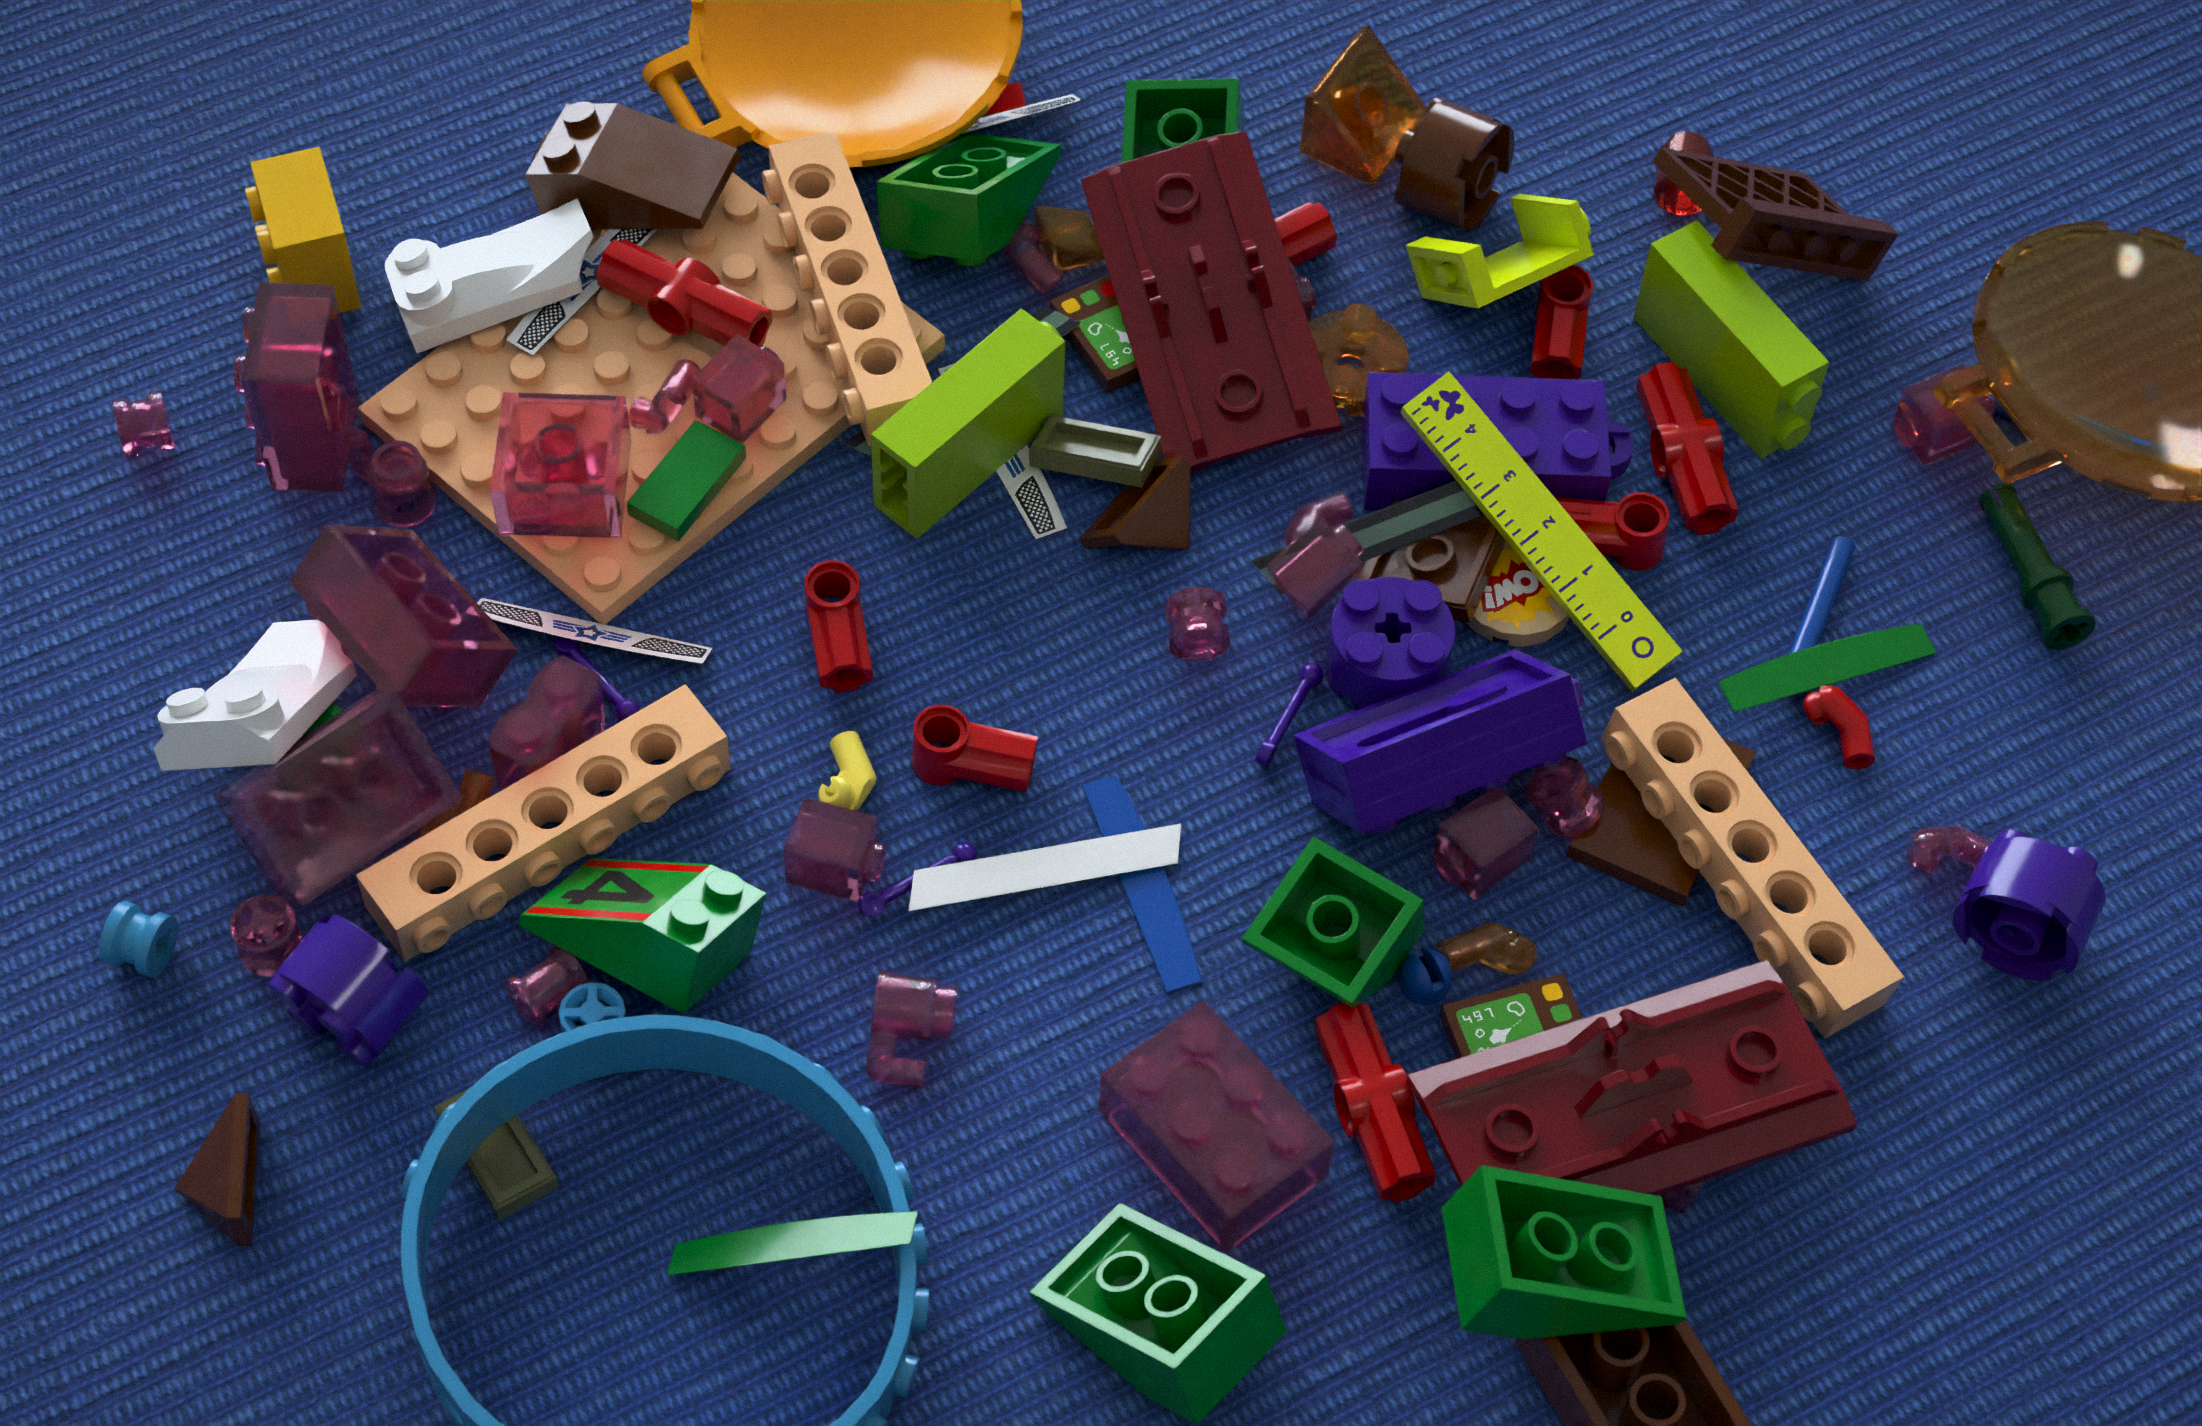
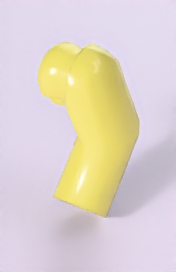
(855, 776)

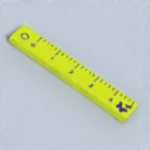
(1541, 531)

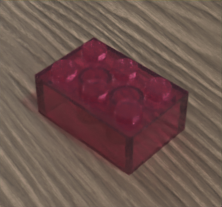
(298, 386)
(402, 616)
(338, 797)
(1215, 1125)

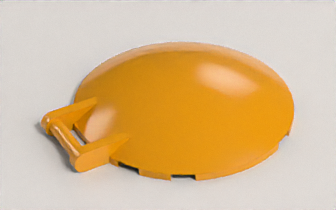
(874, 71)

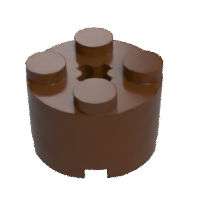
(1453, 164)

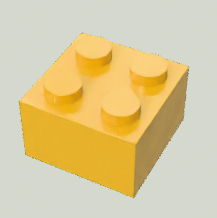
(301, 224)

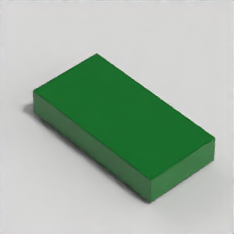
(686, 480)

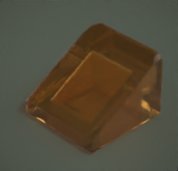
(1067, 237)

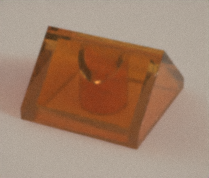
(1360, 110)

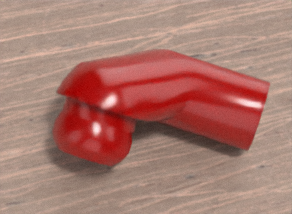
(1849, 720)

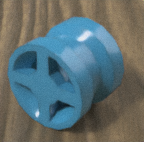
(138, 939)
(589, 1005)

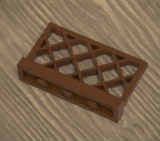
(1777, 216)

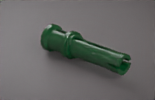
(2044, 586)

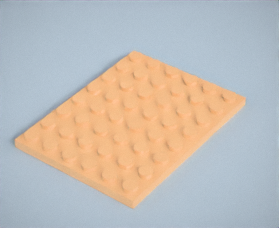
(613, 347)

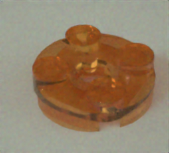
(1360, 335)

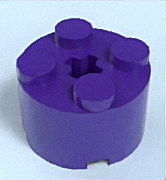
(1388, 639)
(2030, 905)
(349, 987)

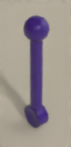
(571, 649)
(1311, 676)
(873, 903)

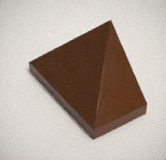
(1149, 515)
(225, 1172)

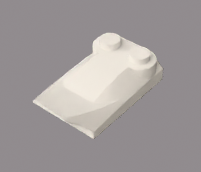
(489, 277)
(260, 704)

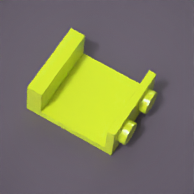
(1458, 273)

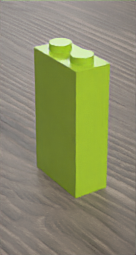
(1730, 340)
(968, 422)

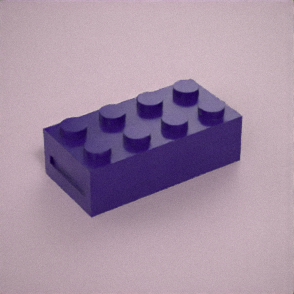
(1550, 423)
(1442, 741)

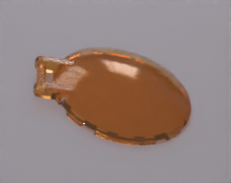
(2086, 346)

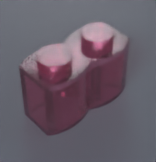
(559, 714)

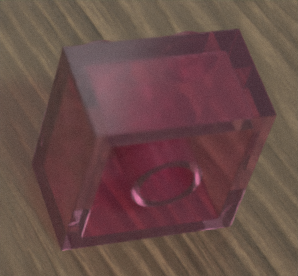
(561, 465)

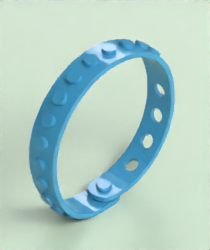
(647, 1044)

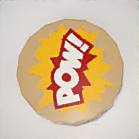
(1517, 605)

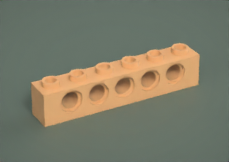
(847, 277)
(510, 823)
(1781, 869)

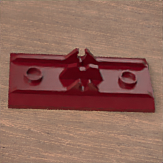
(1209, 301)
(1644, 1090)

